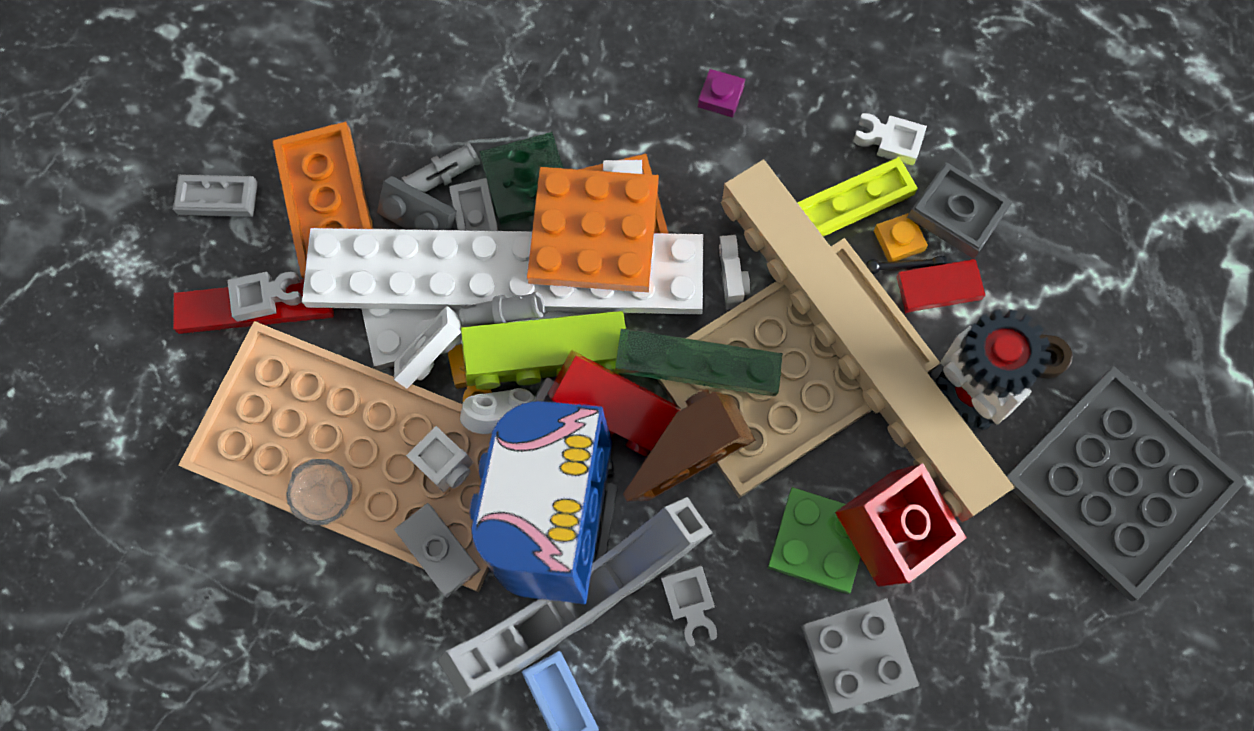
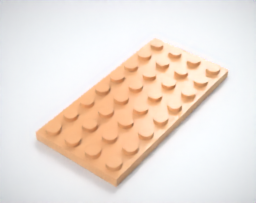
(306, 403)

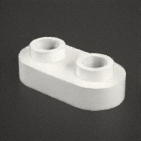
(483, 411)

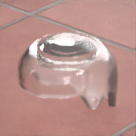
(319, 492)

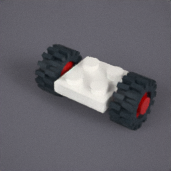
(992, 367)

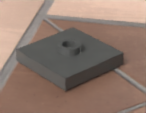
(959, 210)

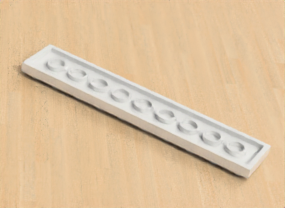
(473, 266)

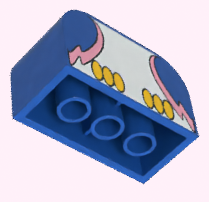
(543, 499)

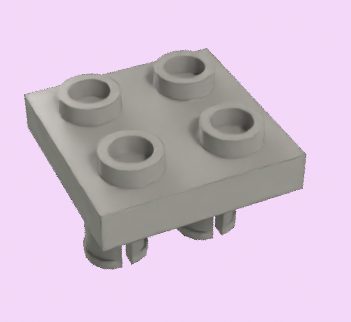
(859, 656)

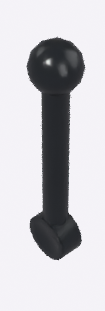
(875, 266)

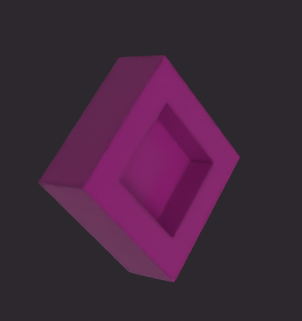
(721, 93)

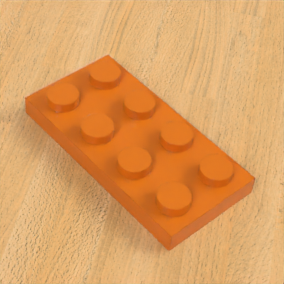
(321, 184)

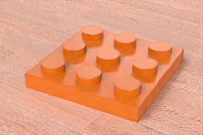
(593, 229)

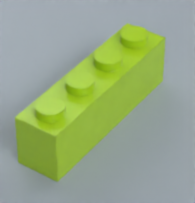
(537, 347)

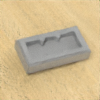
(215, 195)
(437, 550)

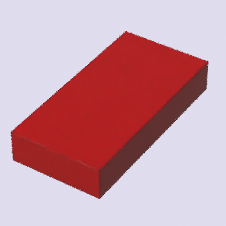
(940, 285)

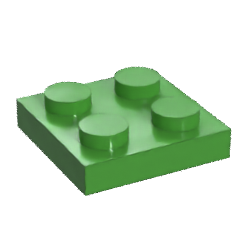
(814, 543)

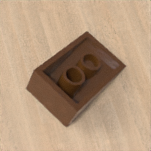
(691, 443)

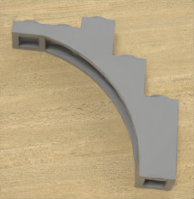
(546, 623)

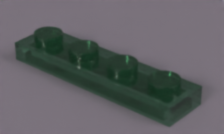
(698, 362)

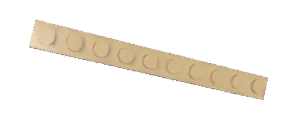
(864, 342)

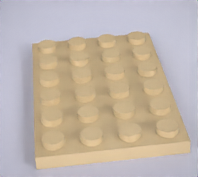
(813, 390)

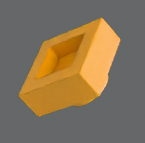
(900, 238)

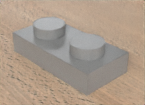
(473, 206)

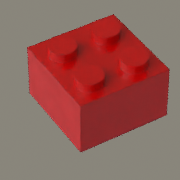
(900, 525)

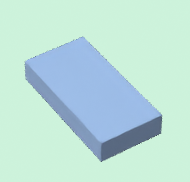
(558, 695)

